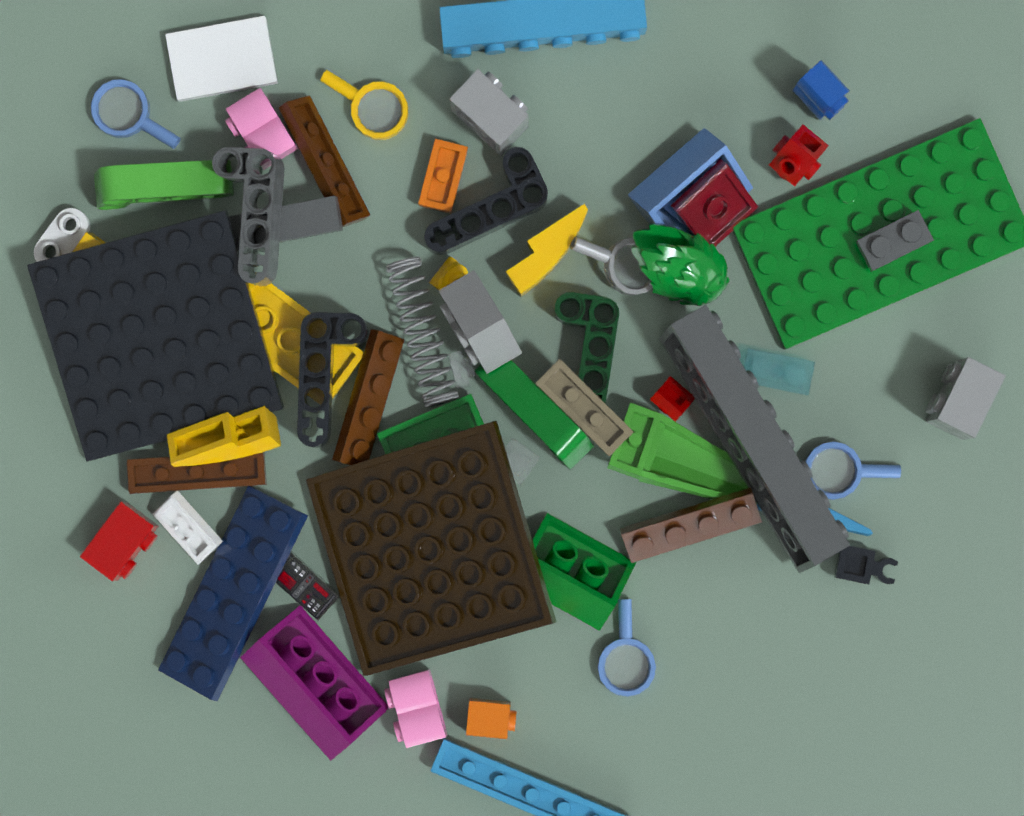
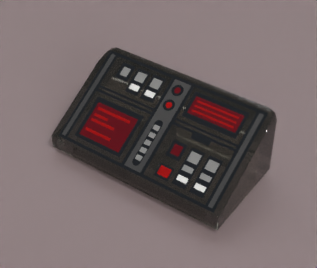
(306, 586)

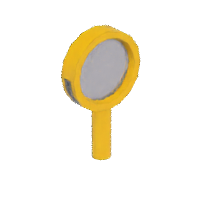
(376, 108)

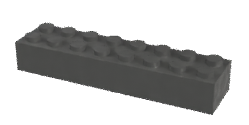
(754, 439)

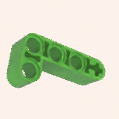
(159, 182)

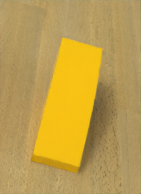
(547, 250)
(224, 438)

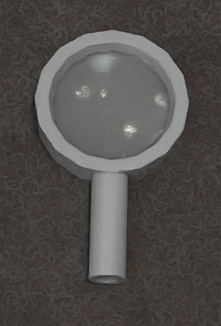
(619, 265)

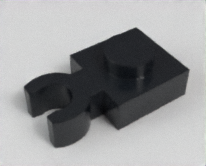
(858, 565)

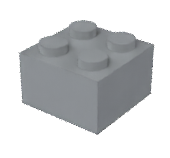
(490, 111)
(478, 323)
(964, 398)

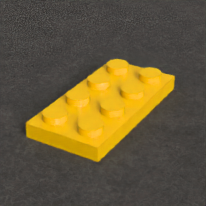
(281, 328)

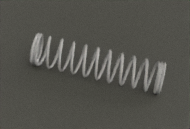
(400, 267)

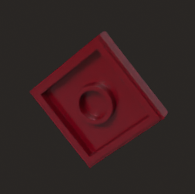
(714, 204)

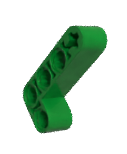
(538, 412)

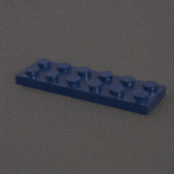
(232, 593)

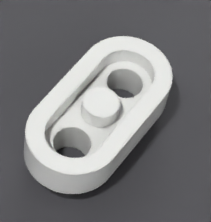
(59, 237)

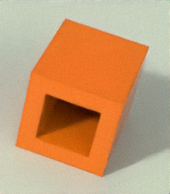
(490, 718)

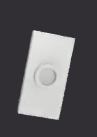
(187, 527)

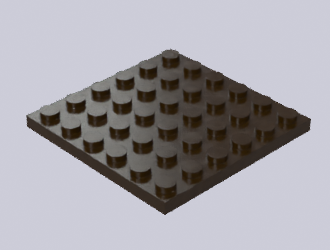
(431, 549)

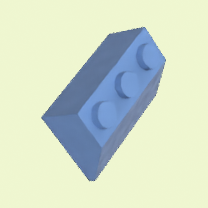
(678, 174)

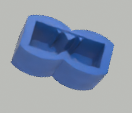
(822, 91)

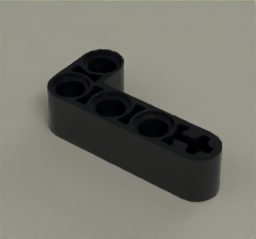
(483, 209)
(324, 379)

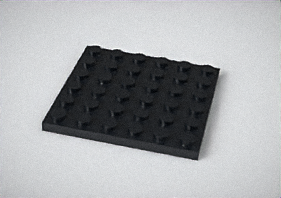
(154, 334)

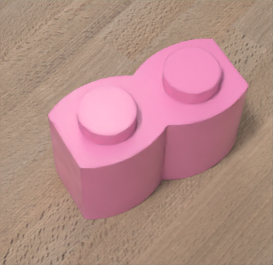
(260, 126)
(416, 709)

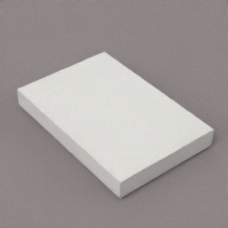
(221, 58)

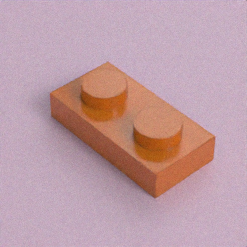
(443, 176)

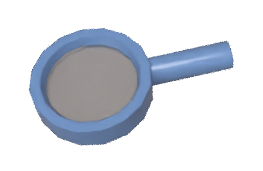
(124, 110)
(839, 469)
(626, 663)

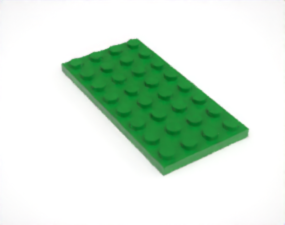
(807, 246)

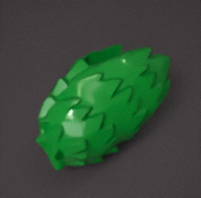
(680, 264)

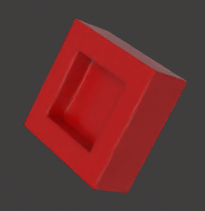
(672, 398)

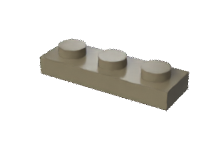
(584, 407)

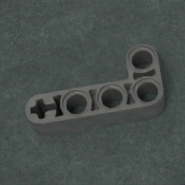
(252, 217)

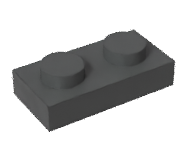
(894, 240)

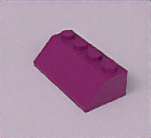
(315, 682)

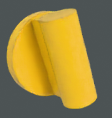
(448, 273)

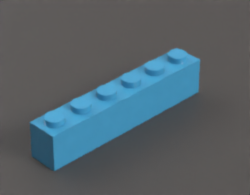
(538, 22)

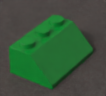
(580, 571)

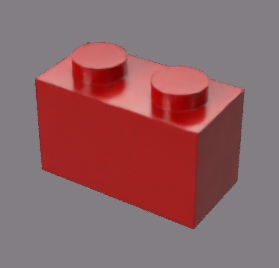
(120, 541)

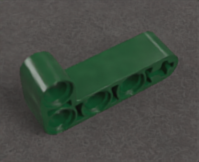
(593, 330)

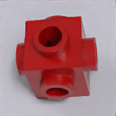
(798, 155)

